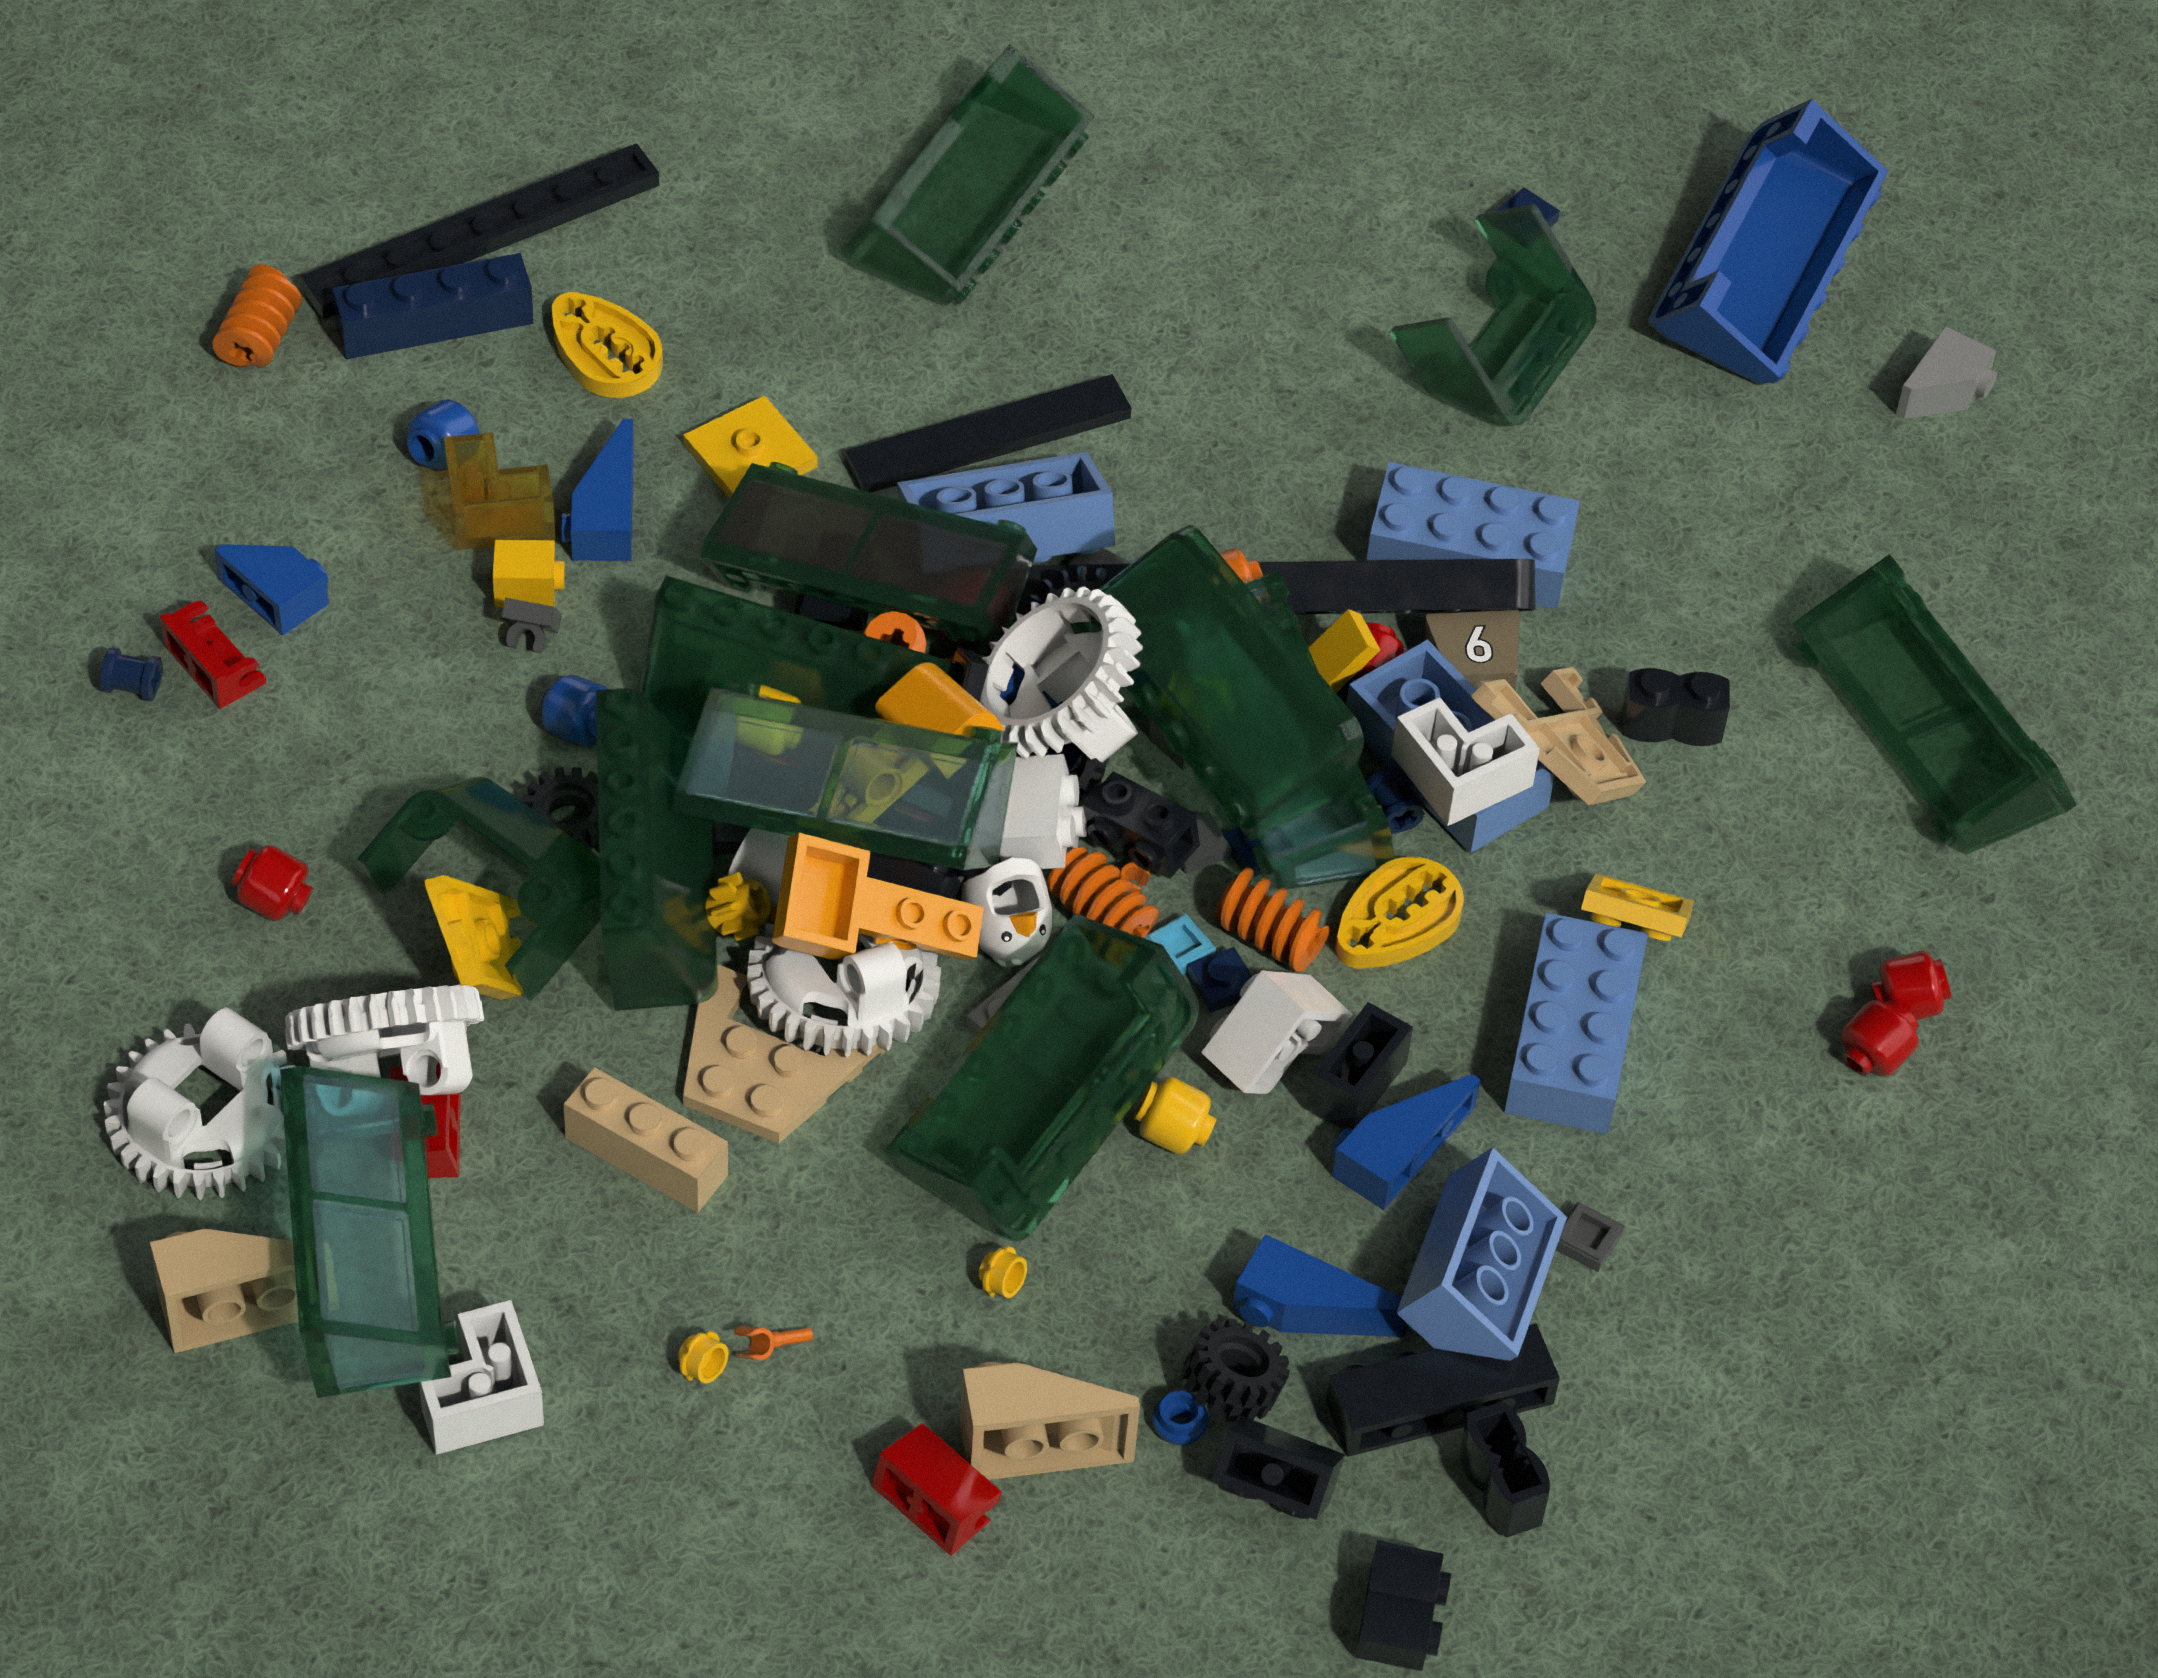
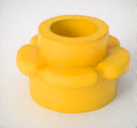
(1003, 1272)
(703, 1357)

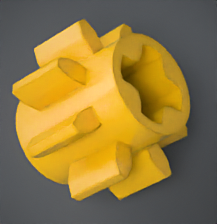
(738, 906)

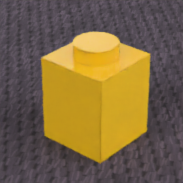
(526, 571)

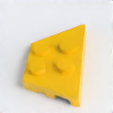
(476, 933)

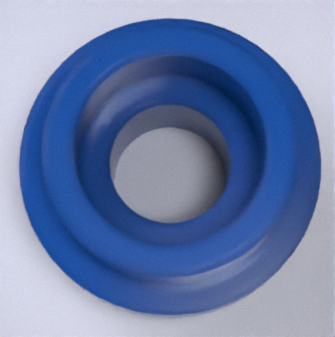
(1180, 1404)

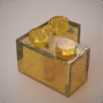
(494, 501)

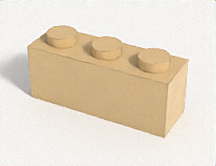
(646, 1139)

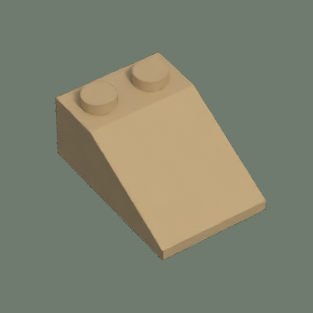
(223, 1285)
(1042, 1422)

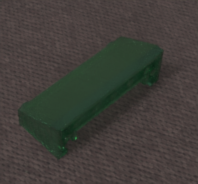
(1931, 710)

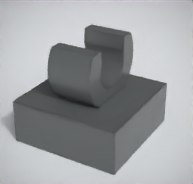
(530, 617)

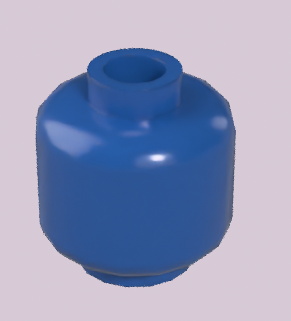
(431, 425)
(571, 710)

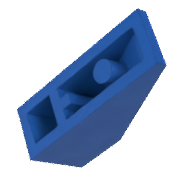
(604, 503)
(1399, 1140)
(1311, 1296)

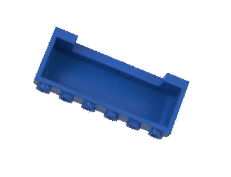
(1770, 244)

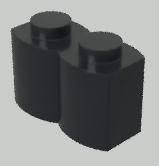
(1675, 707)
(1504, 1469)
(1400, 1606)

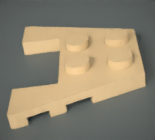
(1570, 742)
(756, 1076)

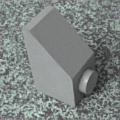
(1948, 377)

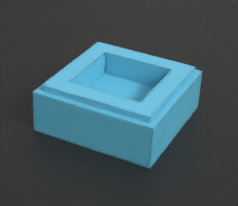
(1183, 942)

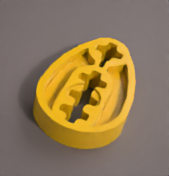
(590, 361)
(1386, 891)

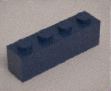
(433, 306)

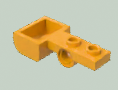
(933, 701)
(831, 900)

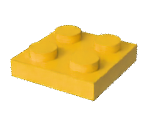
(1654, 910)

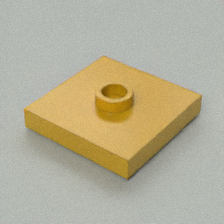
(747, 436)

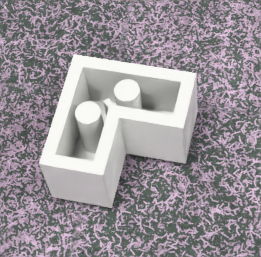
(1463, 769)
(1043, 812)
(1271, 1026)
(491, 1390)

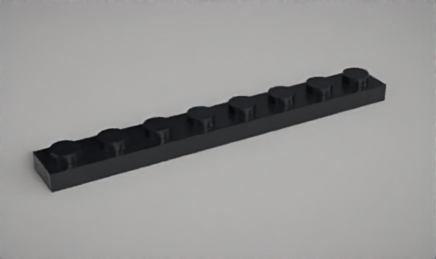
(490, 224)

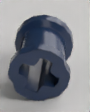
(131, 674)
(1391, 792)

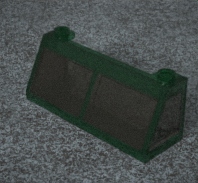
(870, 553)

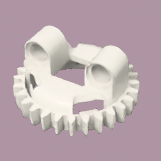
(1070, 668)
(867, 988)
(411, 1023)
(159, 1126)

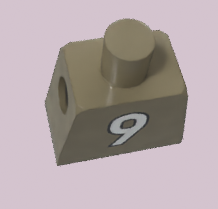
(1477, 643)

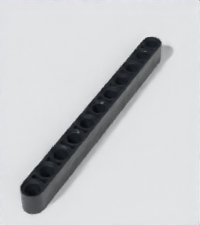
(1370, 585)

